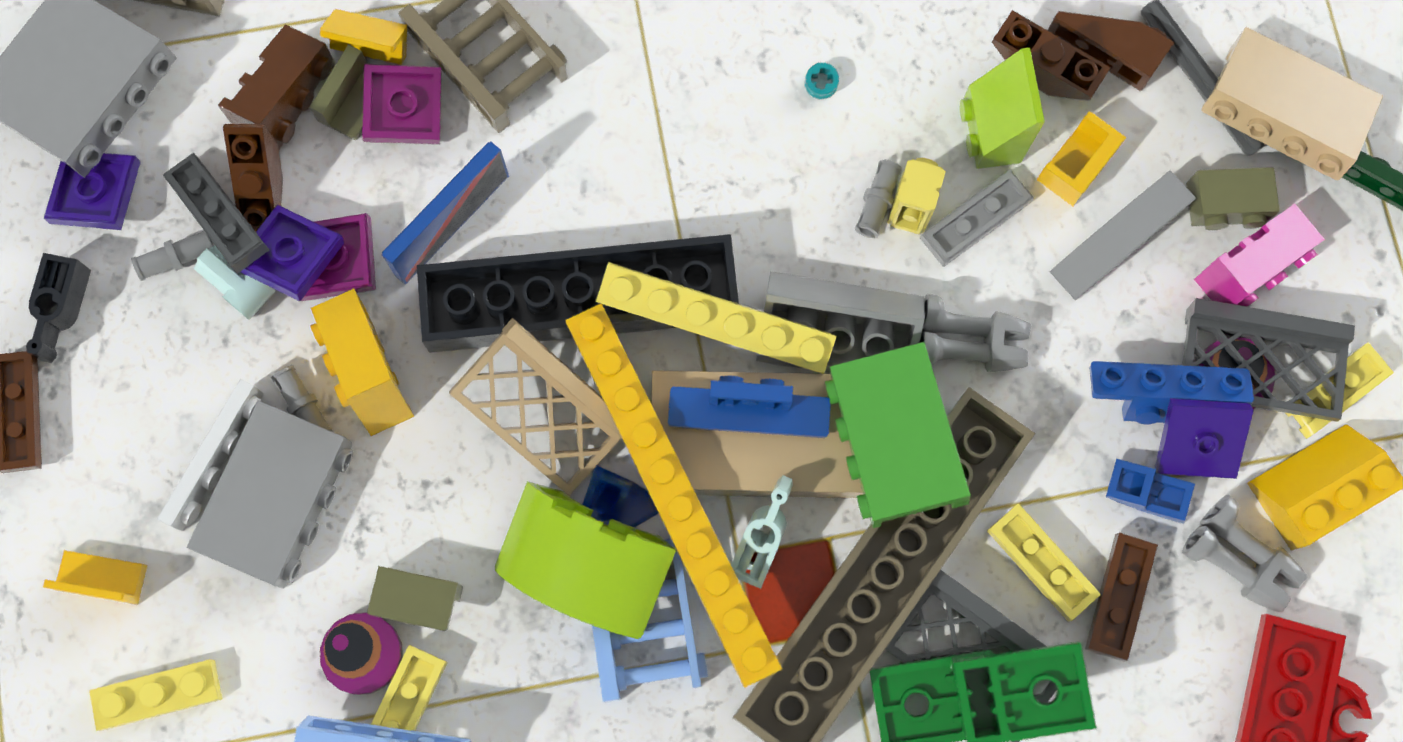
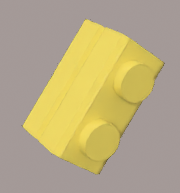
(916, 195)

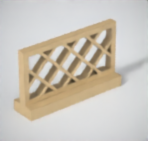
(557, 376)

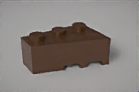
(281, 84)

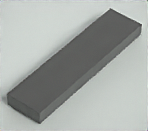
(215, 213)

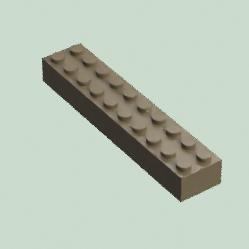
(879, 588)

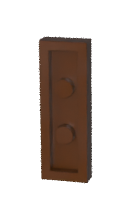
(19, 413)
(1121, 597)

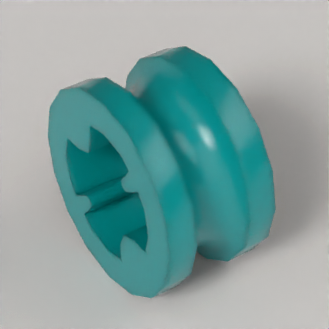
(813, 73)

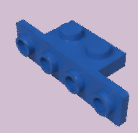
(1150, 386)
(749, 408)

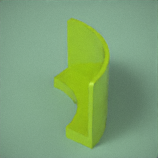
(581, 564)

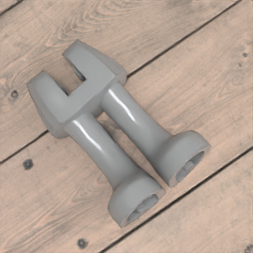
(994, 329)
(1270, 562)

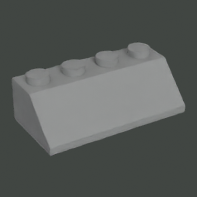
(860, 316)

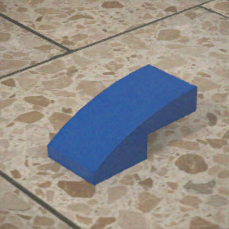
(1149, 491)

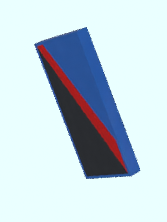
(446, 212)

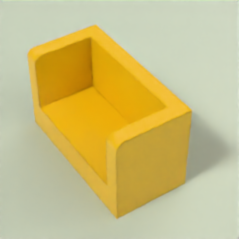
(1081, 158)

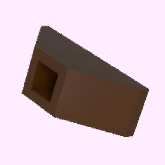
(1058, 66)
(254, 170)

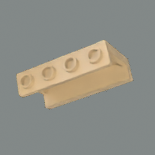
(1293, 104)

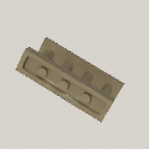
(471, 78)

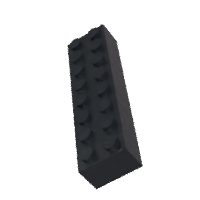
(474, 299)

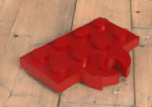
(1297, 686)

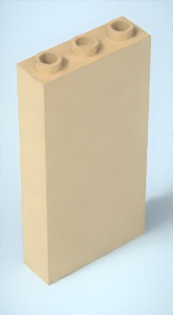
(753, 462)

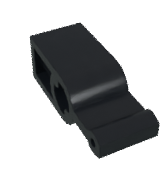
(58, 282)

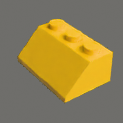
(1325, 486)

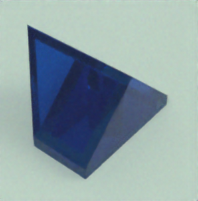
(618, 499)

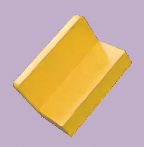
(371, 35)
(99, 577)

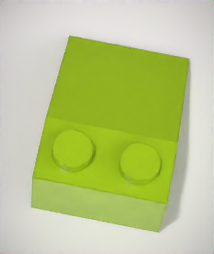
(1003, 112)

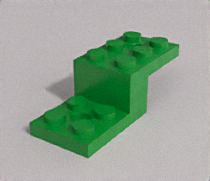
(985, 696)

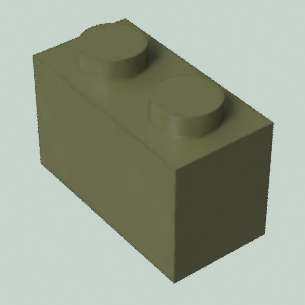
(1233, 197)

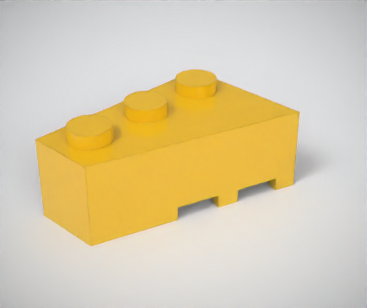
(359, 362)

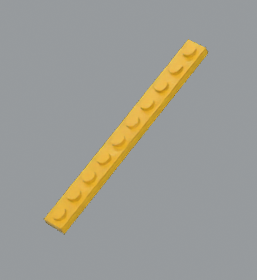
(673, 496)

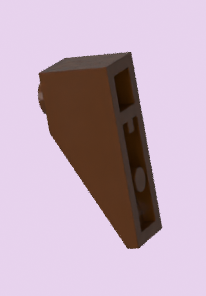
(1123, 45)

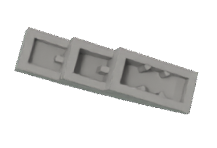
(1122, 235)

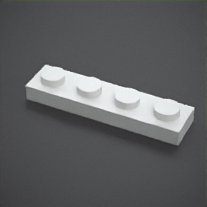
(205, 466)

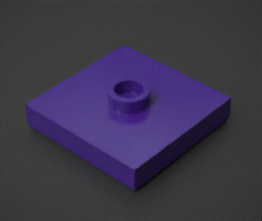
(97, 199)
(296, 252)
(1203, 438)

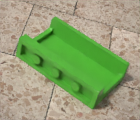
(897, 434)

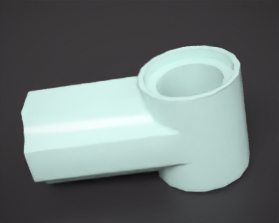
(238, 289)

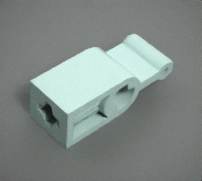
(762, 542)

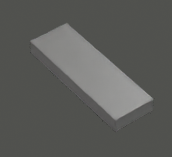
(976, 217)

